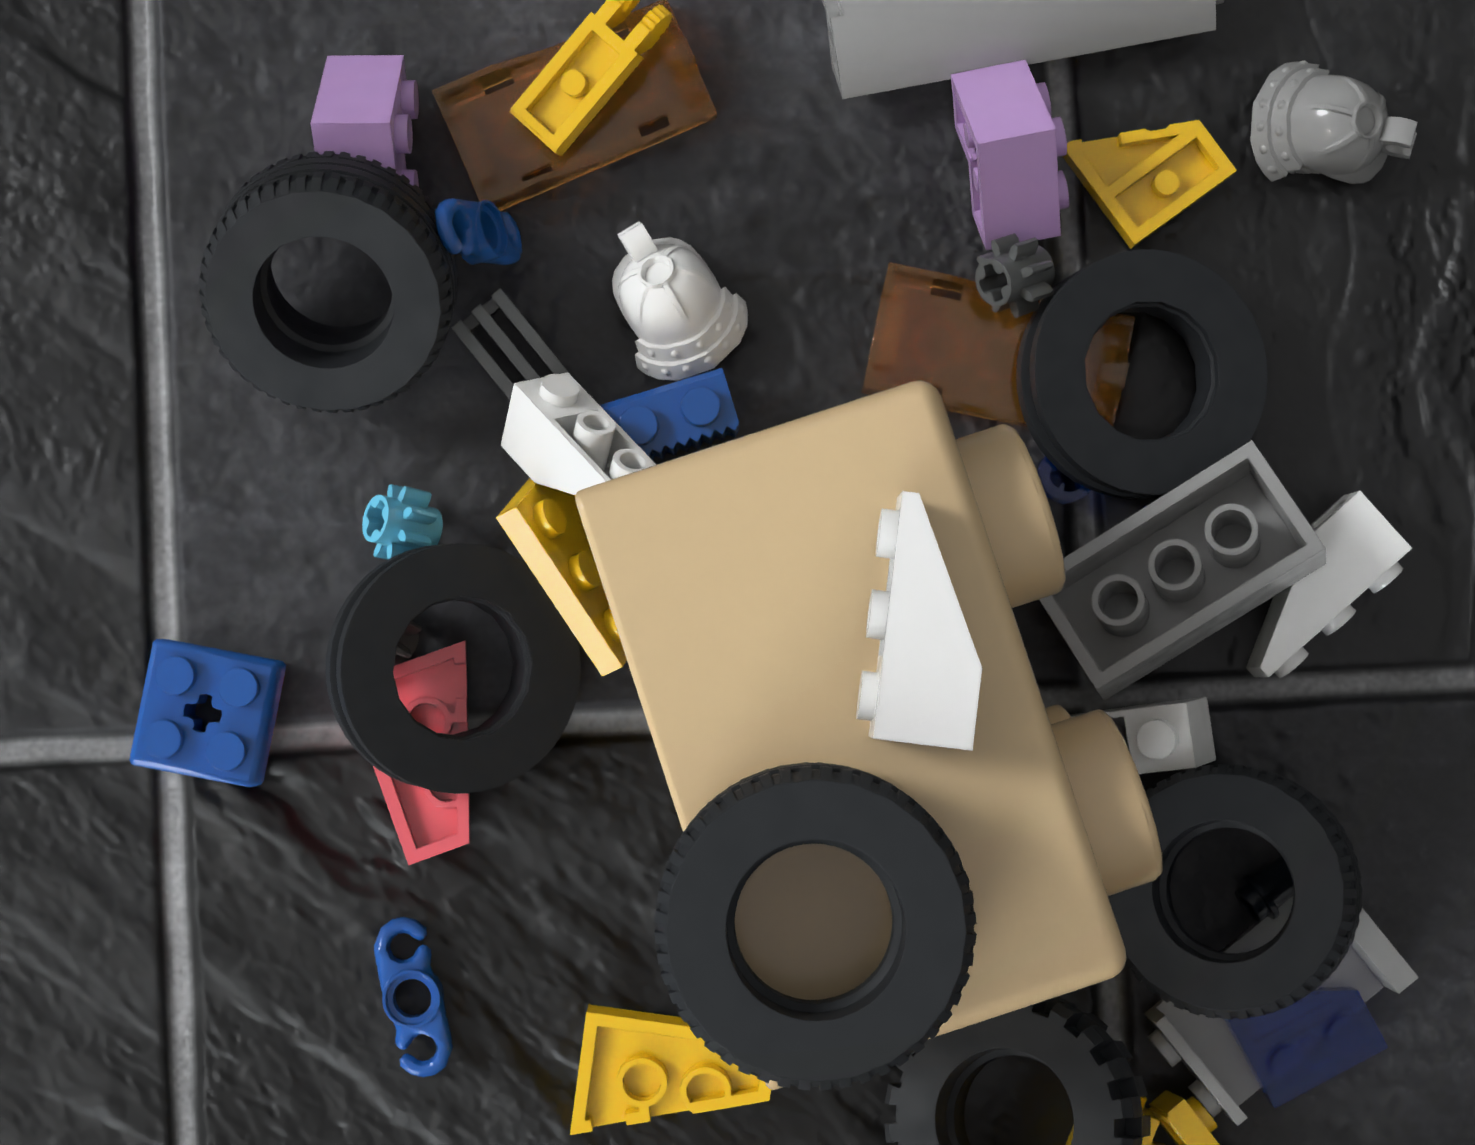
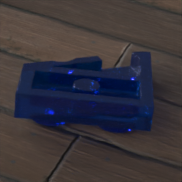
(1307, 1042)

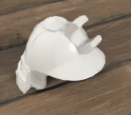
(675, 306)

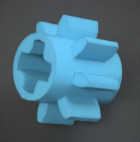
(401, 521)

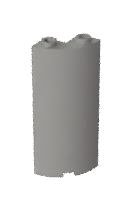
(922, 42)

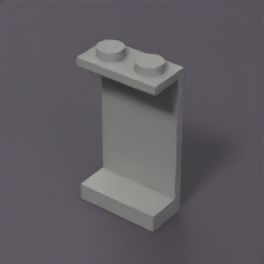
(1208, 1044)

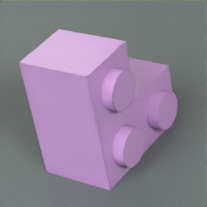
(367, 110)
(1011, 151)

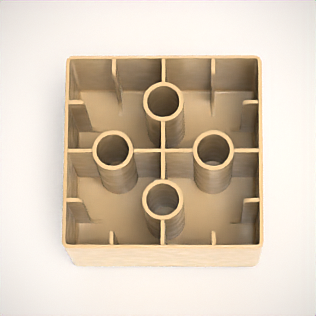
(747, 643)

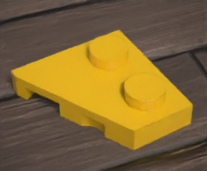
(1149, 175)

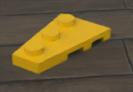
(554, 545)
(651, 1067)

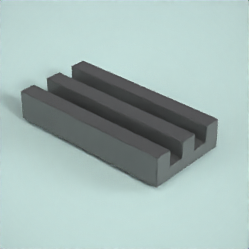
(482, 316)

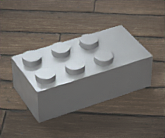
(1182, 570)

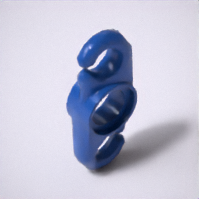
(478, 232)
(433, 1021)

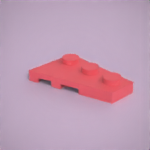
(437, 697)

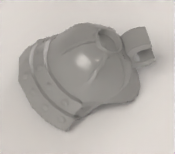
(1324, 126)

